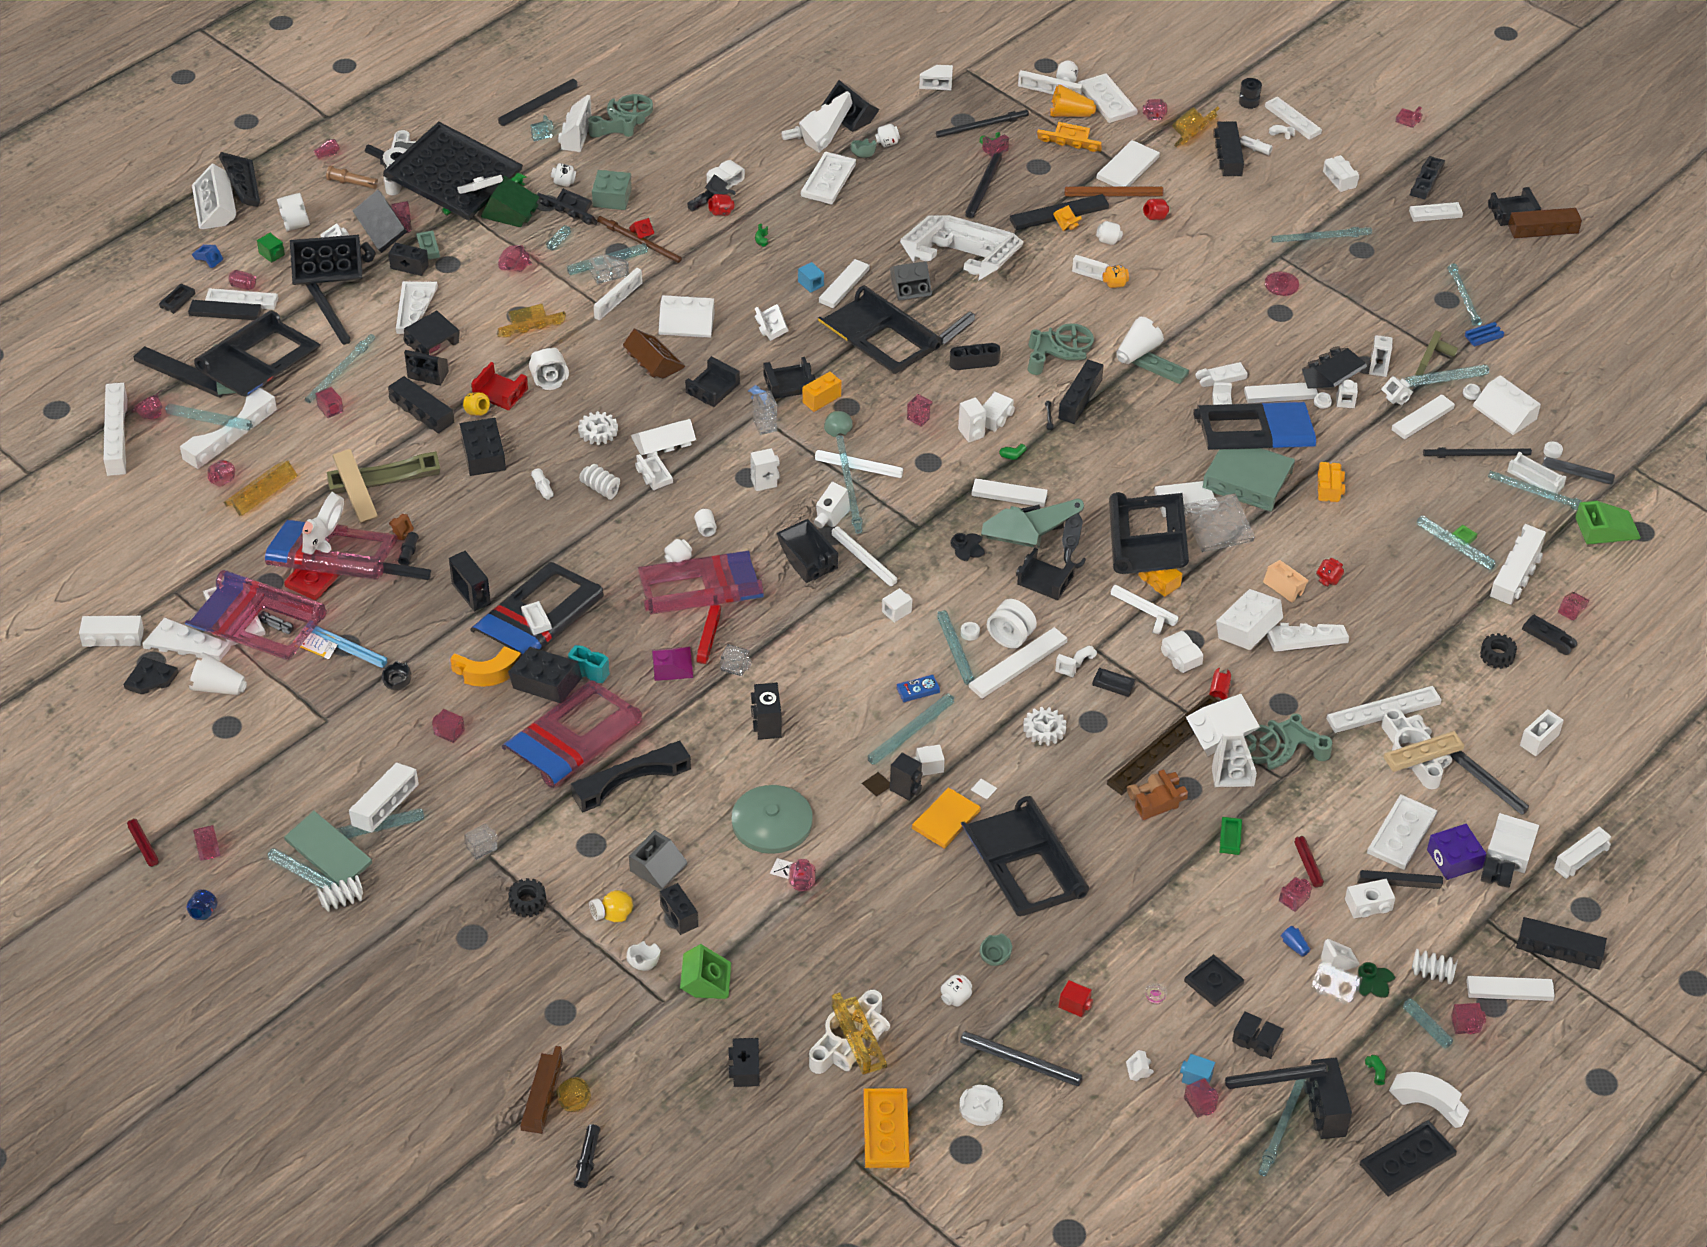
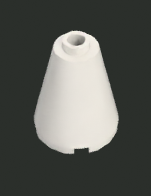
(1139, 340)
(216, 677)

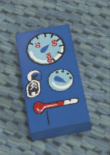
(918, 688)

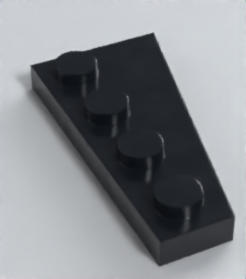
(242, 177)

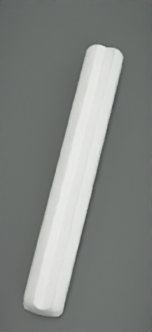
(1143, 604)

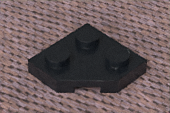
(149, 675)

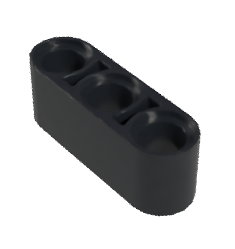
(974, 356)

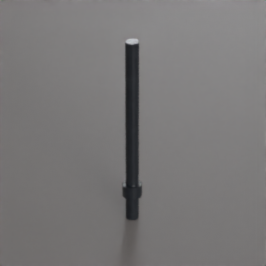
(1011, 116)
(1442, 452)

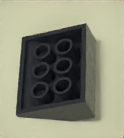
(326, 259)

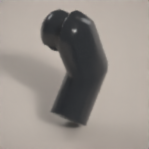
(369, 252)

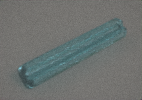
(1427, 1023)

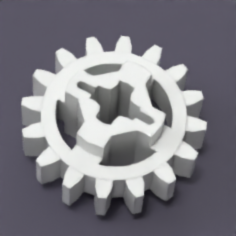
(598, 428)
(1044, 726)

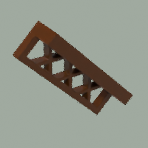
(542, 1091)

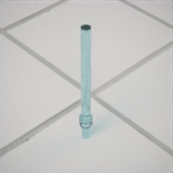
(1353, 232)
(360, 348)
(1574, 503)
(1270, 1154)

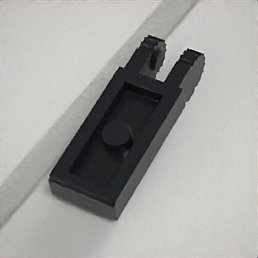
(1549, 634)

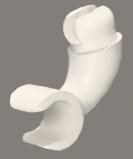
(1276, 129)

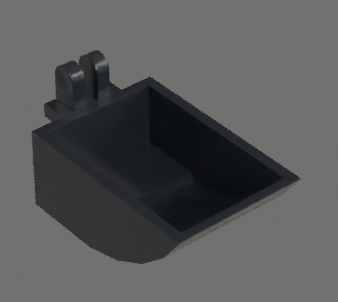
(808, 550)

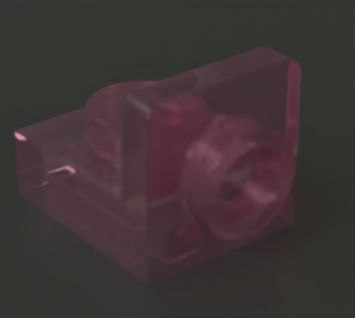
(1409, 118)
(997, 145)
(1572, 605)

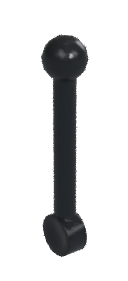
(1049, 426)

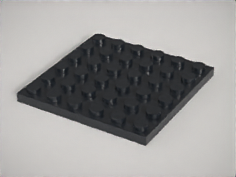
(446, 161)

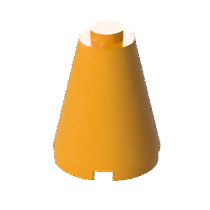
(1070, 103)

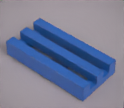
(1484, 332)

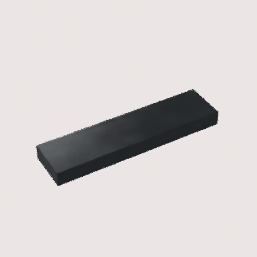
(224, 310)
(1401, 879)

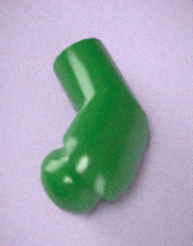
(1012, 453)

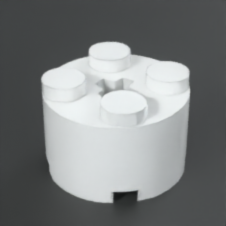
(293, 212)
(548, 368)

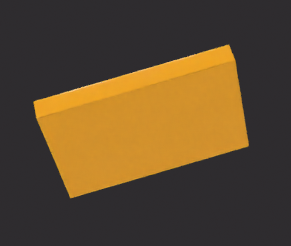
(944, 817)

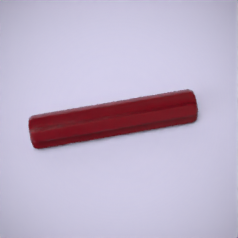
(142, 842)
(1309, 861)

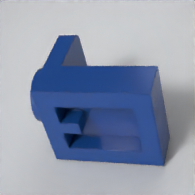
(209, 254)

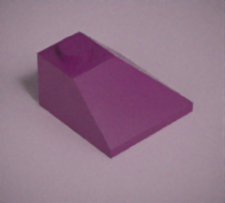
(672, 663)

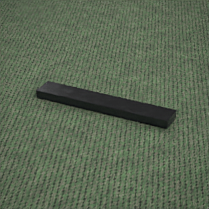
(1045, 214)
(176, 370)

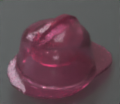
(514, 258)
(150, 407)

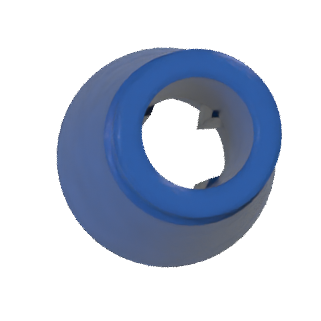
(1294, 939)

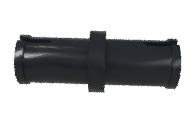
(408, 548)

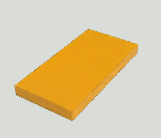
(886, 1128)

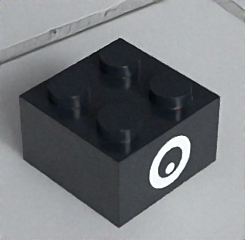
(766, 711)

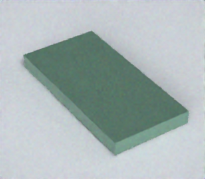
(327, 849)

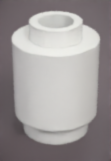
(705, 522)

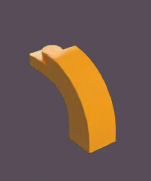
(487, 672)

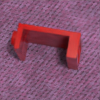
(499, 389)

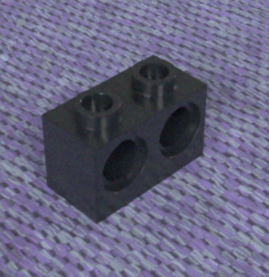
(679, 908)

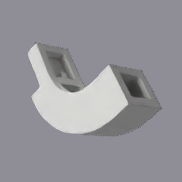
(1430, 1090)

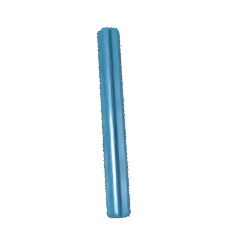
(352, 647)

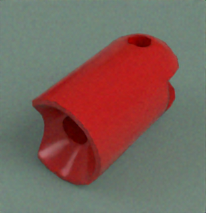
(1220, 684)

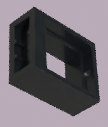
(469, 581)

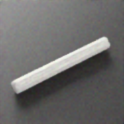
(860, 464)
(864, 556)

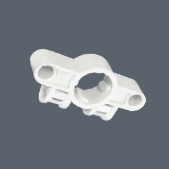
(1413, 730)
(836, 1050)

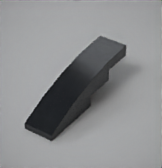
(1427, 177)

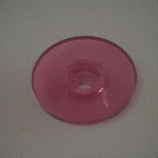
(1281, 283)

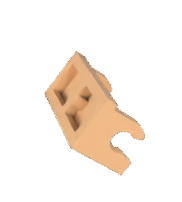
(1285, 580)

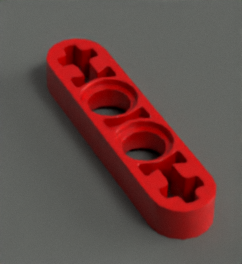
(708, 634)

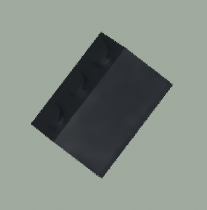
(861, 111)
(1332, 368)

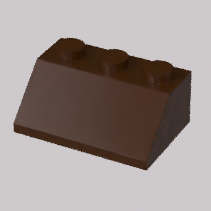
(652, 354)

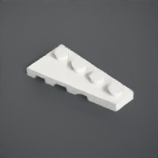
(414, 302)
(1305, 636)
(185, 640)

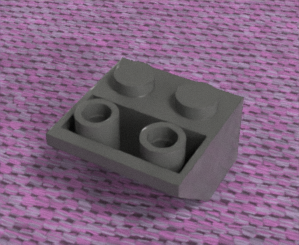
(911, 280)
(657, 860)

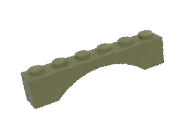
(408, 469)

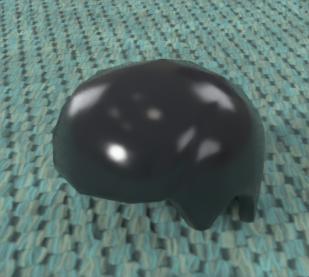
(396, 676)

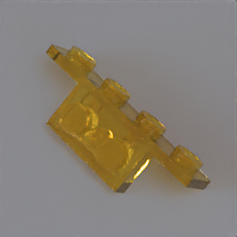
(1191, 122)
(529, 318)

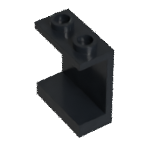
(430, 332)
(1044, 577)

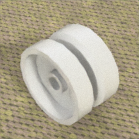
(1011, 623)

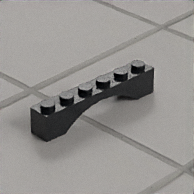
(668, 761)

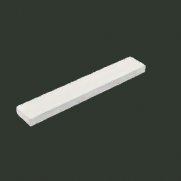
(1018, 663)
(1375, 710)

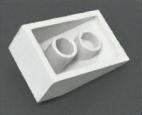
(1222, 717)

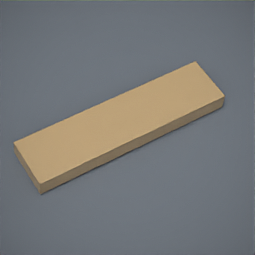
(355, 486)
(1423, 751)

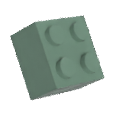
(611, 189)

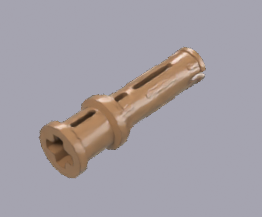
(344, 176)

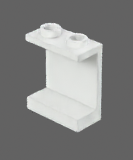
(1513, 841)

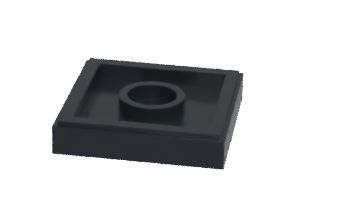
(1214, 980)

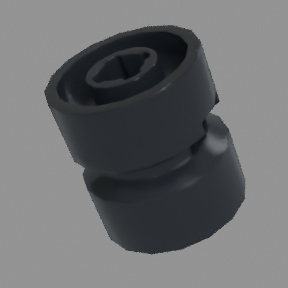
(1250, 93)
(1497, 871)

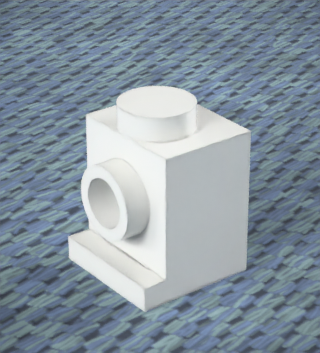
(1346, 389)

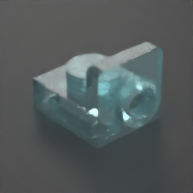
(542, 129)

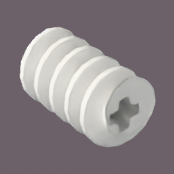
(600, 480)
(341, 893)
(1434, 966)

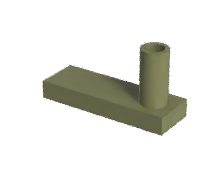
(1438, 345)

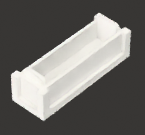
(1536, 474)
(1582, 852)

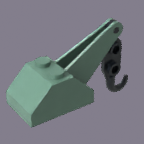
(1027, 528)

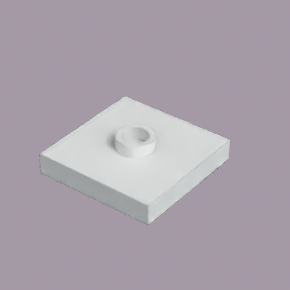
(480, 183)

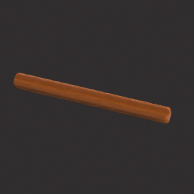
(1088, 191)

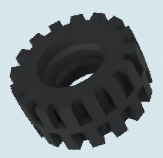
(1501, 643)
(527, 888)

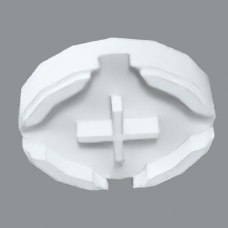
(981, 1105)

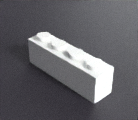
(383, 797)

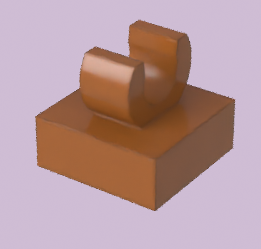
(401, 526)

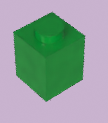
(270, 247)

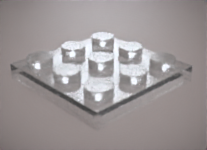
(1218, 522)

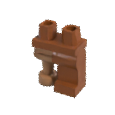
(1162, 794)

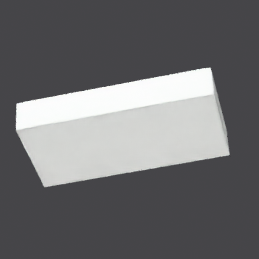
(536, 618)

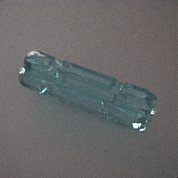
(558, 237)

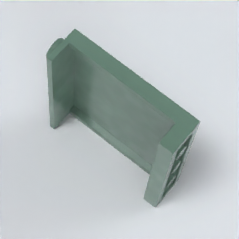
(1250, 473)

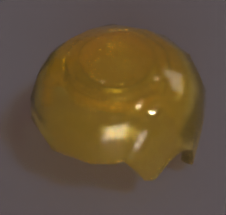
(573, 1094)

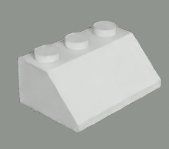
(576, 126)
(686, 316)
(1507, 405)
(664, 438)

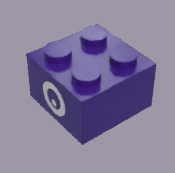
(1456, 851)

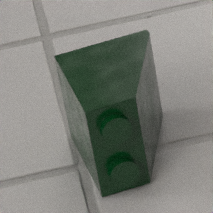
(511, 204)

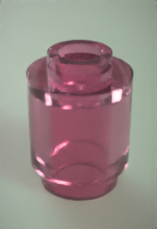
(242, 280)

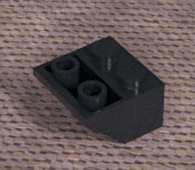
(426, 367)

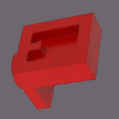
(642, 228)

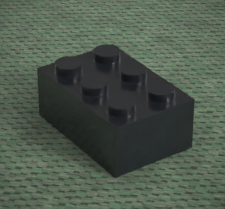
(482, 446)
(545, 675)
(1329, 1101)

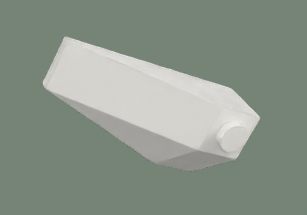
(820, 126)
(1233, 762)

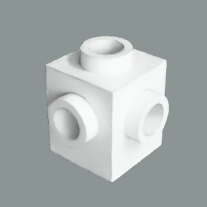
(1397, 390)

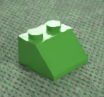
(705, 973)

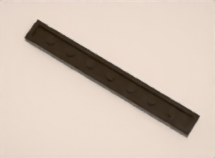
(1156, 751)

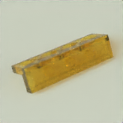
(261, 487)
(854, 1036)

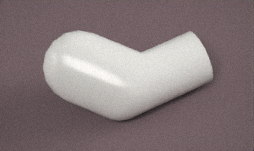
(1084, 652)

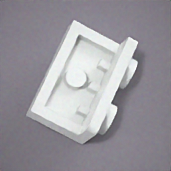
(771, 322)
(653, 471)

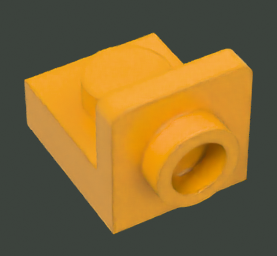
(1066, 218)

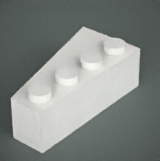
(1519, 565)

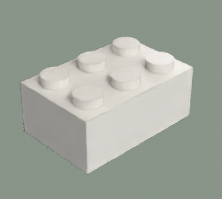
(1249, 619)

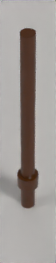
(613, 226)

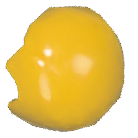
(617, 905)

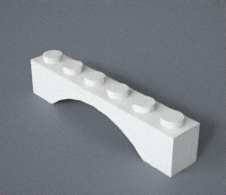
(114, 429)
(203, 448)

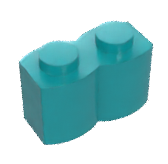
(592, 664)

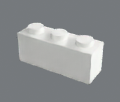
(111, 631)

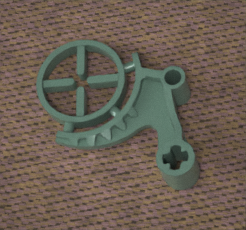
(621, 120)
(1043, 343)
(1293, 734)

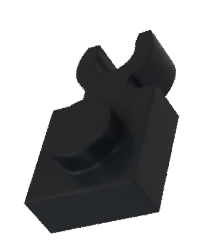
(718, 186)

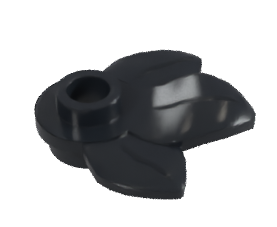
(967, 546)

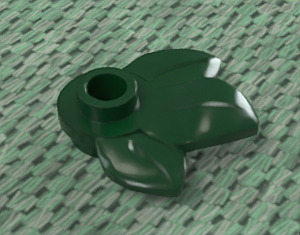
(1376, 981)

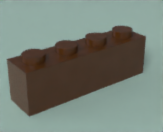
(1545, 223)

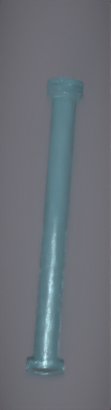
(1476, 320)

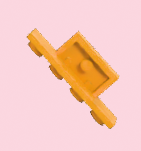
(1070, 135)

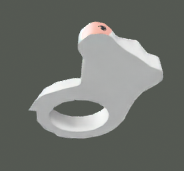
(323, 525)

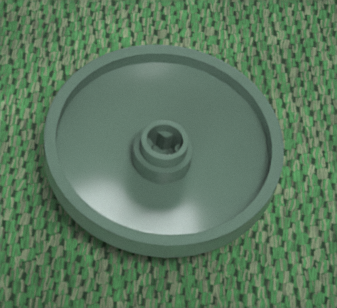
(772, 819)

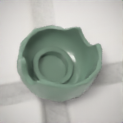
(864, 148)
(837, 423)
(996, 949)

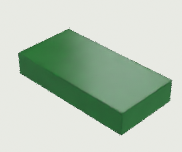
(1230, 835)

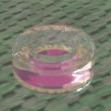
(1155, 993)

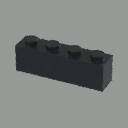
(1228, 148)
(1080, 391)
(421, 404)
(1561, 943)

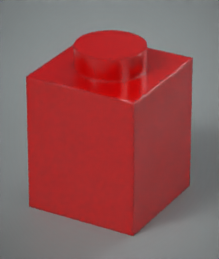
(1075, 998)

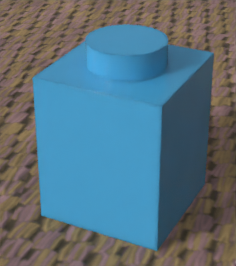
(810, 277)
(1197, 1069)

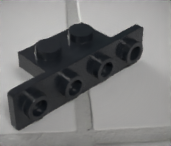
(571, 203)

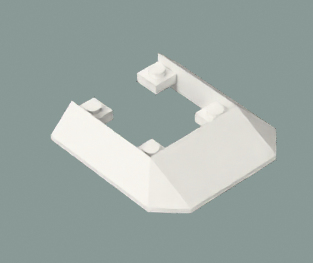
(963, 235)

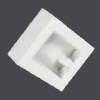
(335, 230)
(1222, 393)

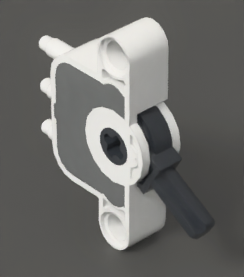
(400, 144)

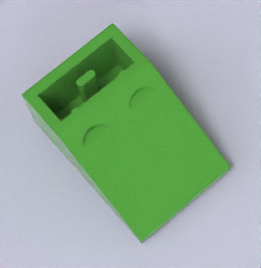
(1605, 523)

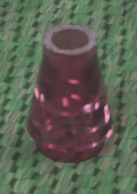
(328, 148)

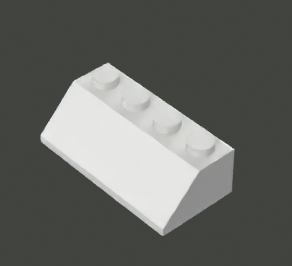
(213, 198)

